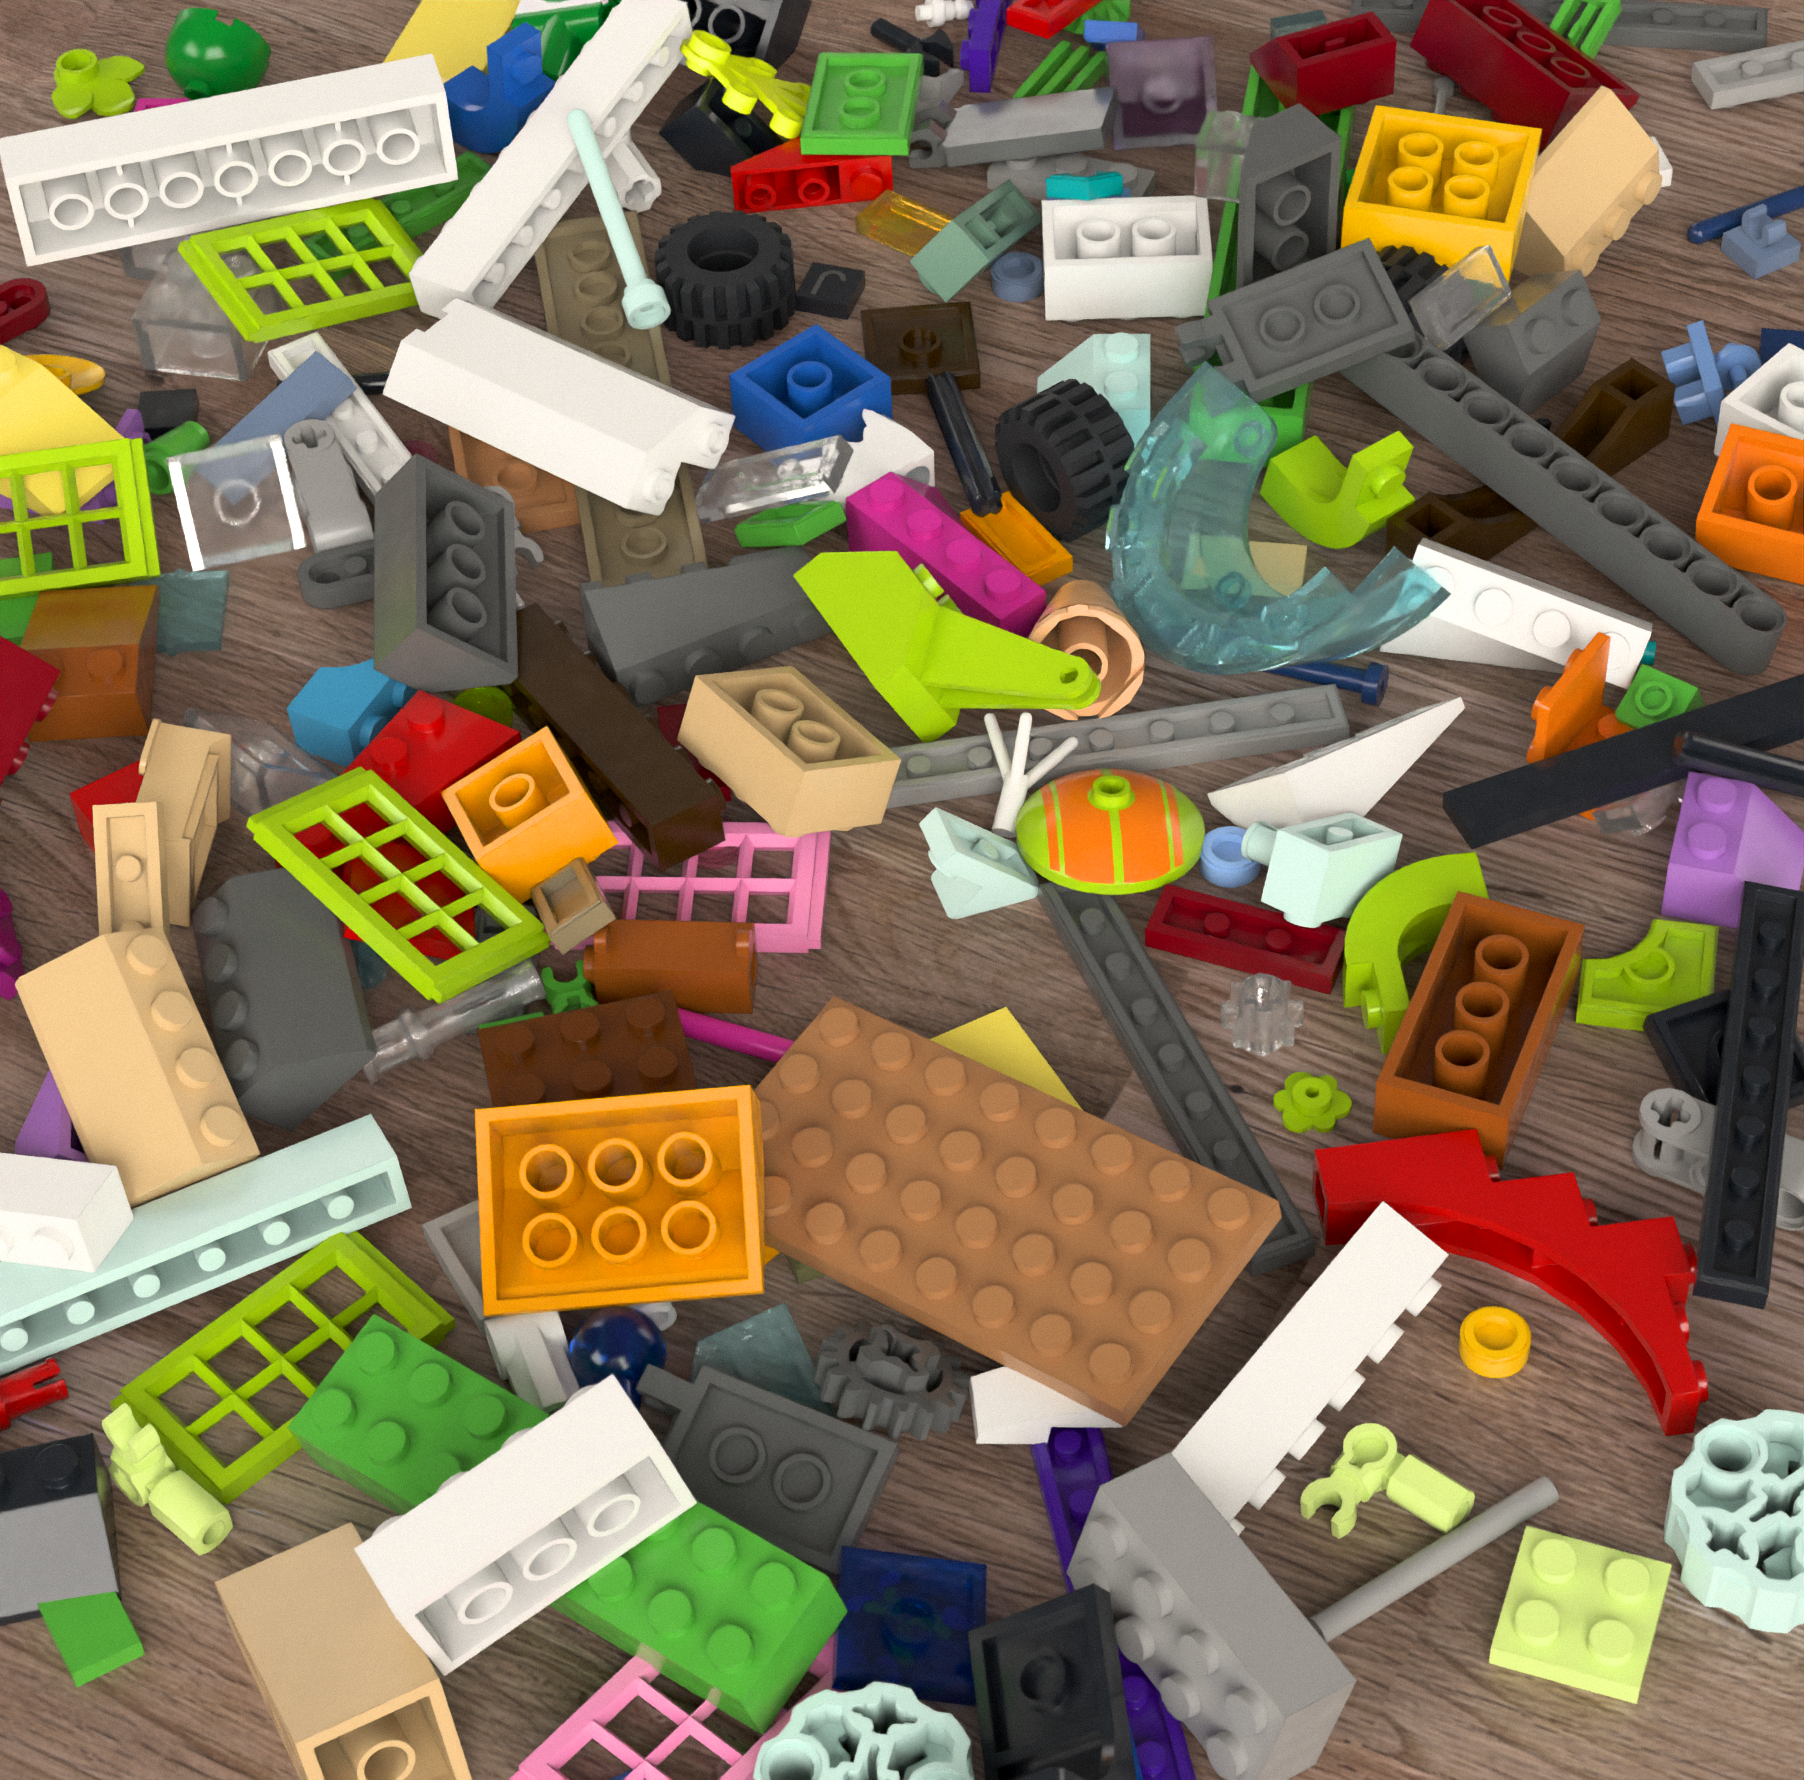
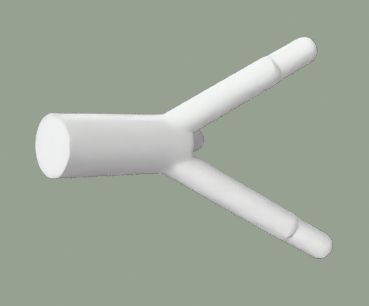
(1015, 782)

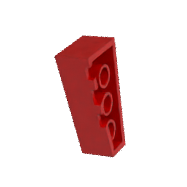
(418, 756)

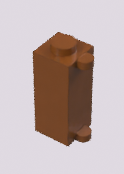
(703, 962)

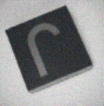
(830, 290)

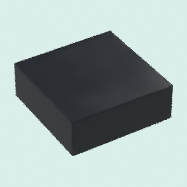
(167, 410)

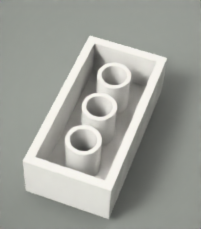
(525, 1525)

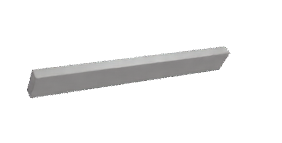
(1128, 742)

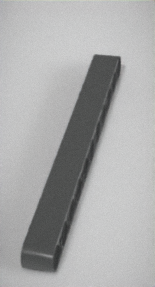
(1576, 503)

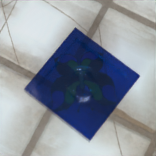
(908, 1623)

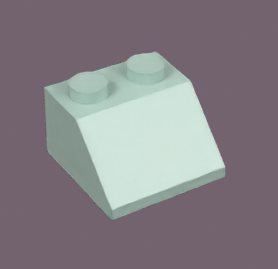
(1117, 369)

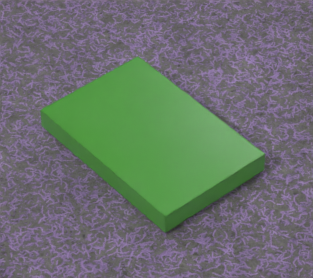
(862, 104)

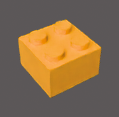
(528, 815)

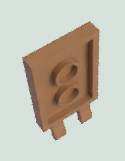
(539, 496)

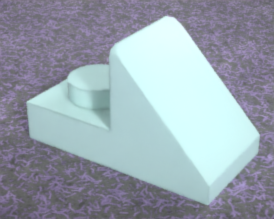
(974, 866)

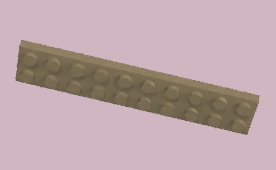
(584, 306)

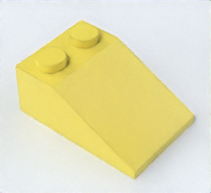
(42, 415)

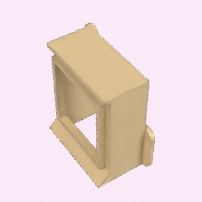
(193, 780)

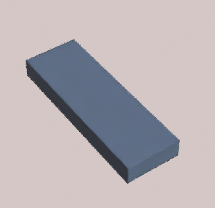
(306, 394)

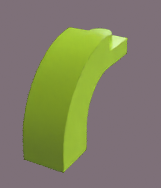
(1334, 502)
(1394, 926)

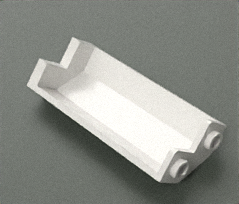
(556, 405)

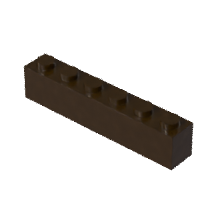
(614, 747)

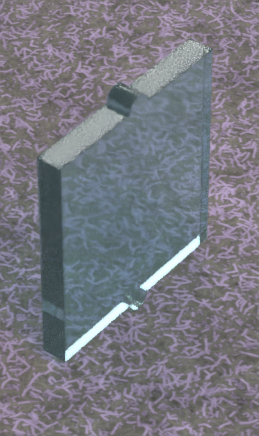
(190, 610)

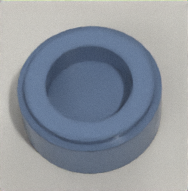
(1017, 277)

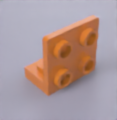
(1572, 709)

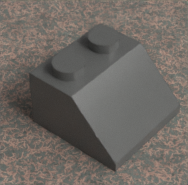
(1536, 339)

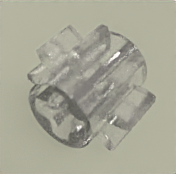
(1262, 1013)

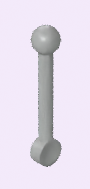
(1442, 88)

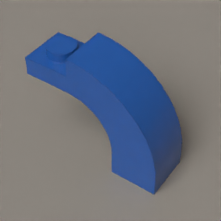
(494, 107)

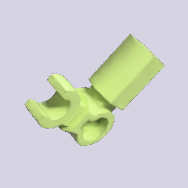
(1374, 1465)
(150, 1477)

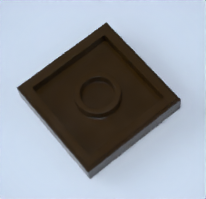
(921, 341)

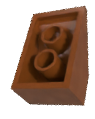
(105, 659)

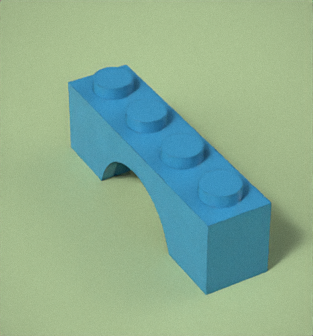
(345, 710)

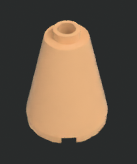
(1091, 626)

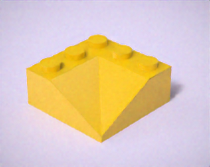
(1441, 185)

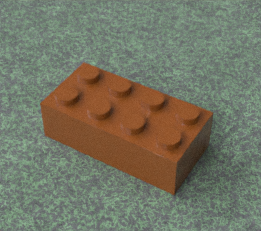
(1479, 1024)

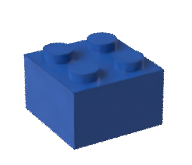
(807, 392)

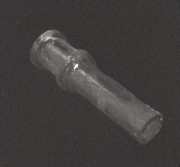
(519, 988)

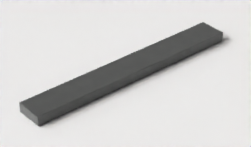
(1638, 25)
(1170, 1058)

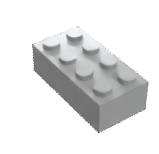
(1210, 1625)

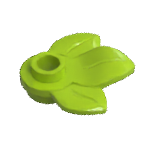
(94, 84)

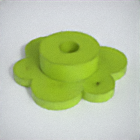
(1311, 1103)

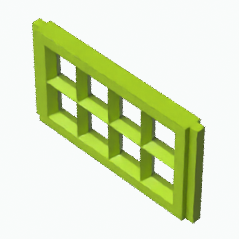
(204, 251)
(133, 510)
(478, 961)
(182, 1444)

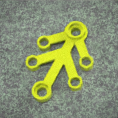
(747, 81)

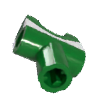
(563, 28)

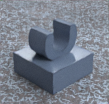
(1760, 243)

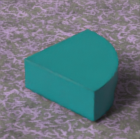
(1084, 187)

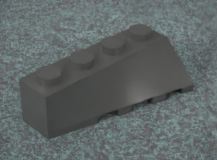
(698, 622)

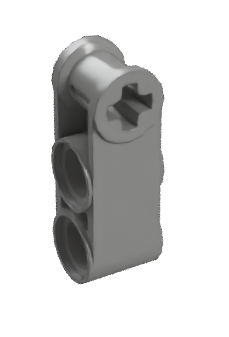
(325, 487)
(1687, 1149)

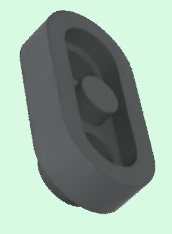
(338, 576)

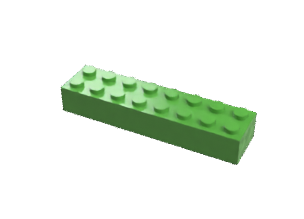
(690, 1599)

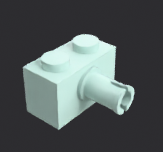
(1321, 865)

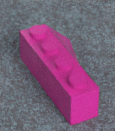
(925, 529)

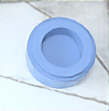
(1223, 861)

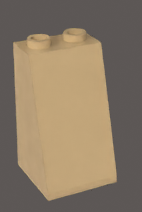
(340, 1667)

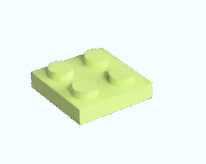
(1580, 1614)

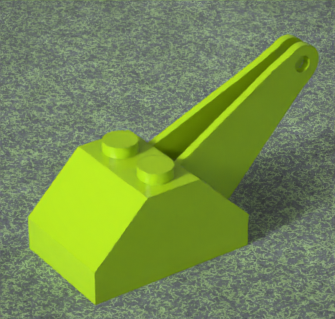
(929, 653)

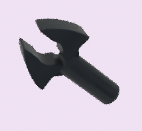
(934, 47)

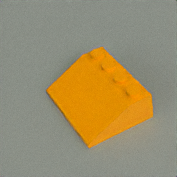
(621, 1200)

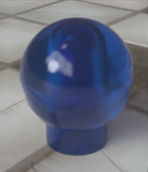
(617, 1343)

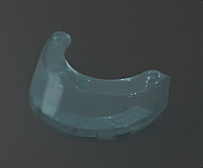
(1188, 561)

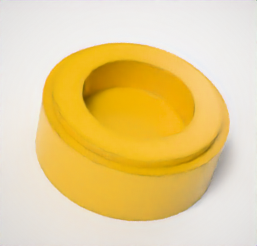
(1494, 1342)

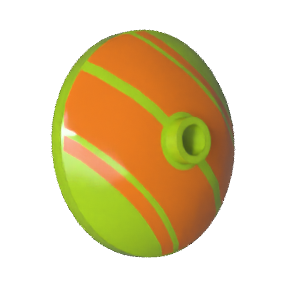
(1110, 831)

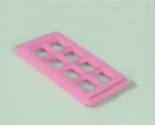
(805, 888)
(622, 1688)

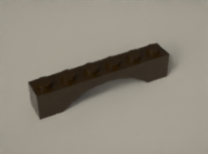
(1610, 427)

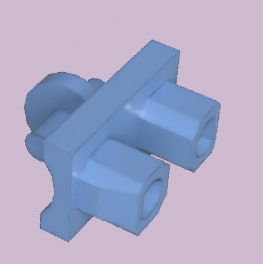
(1704, 376)

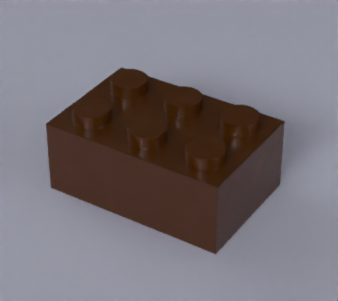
(589, 1053)

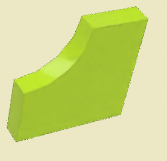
(1660, 972)

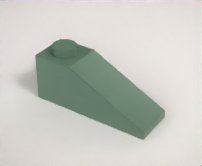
(975, 240)

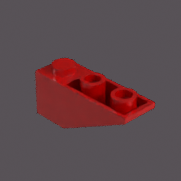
(794, 180)

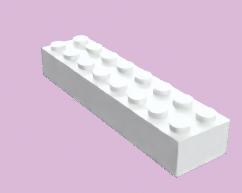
(229, 159)

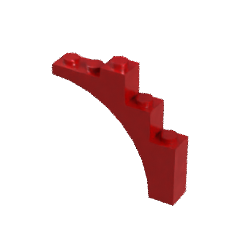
(1618, 1276)

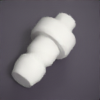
(939, 11)

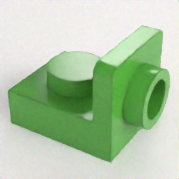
(1655, 698)

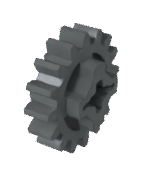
(891, 1379)

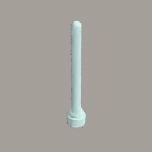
(643, 299)

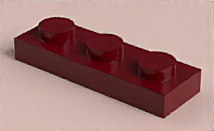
(1245, 938)

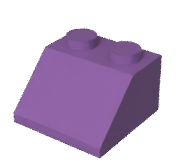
(1721, 840)

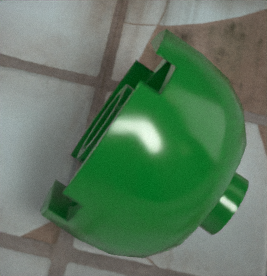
(212, 57)

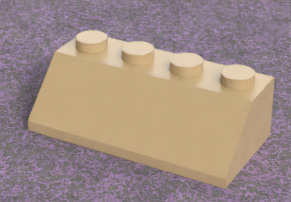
(136, 1064)

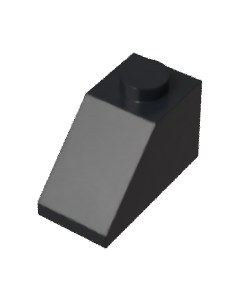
(713, 134)

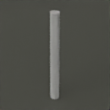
(1434, 1559)

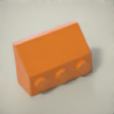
(1756, 504)

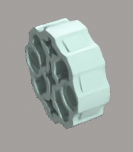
(1743, 1519)
(916, 1746)

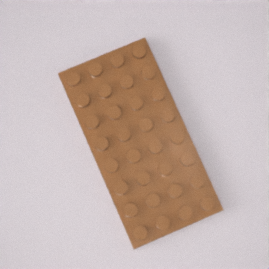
(996, 1209)

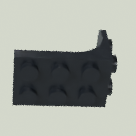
(1053, 1692)

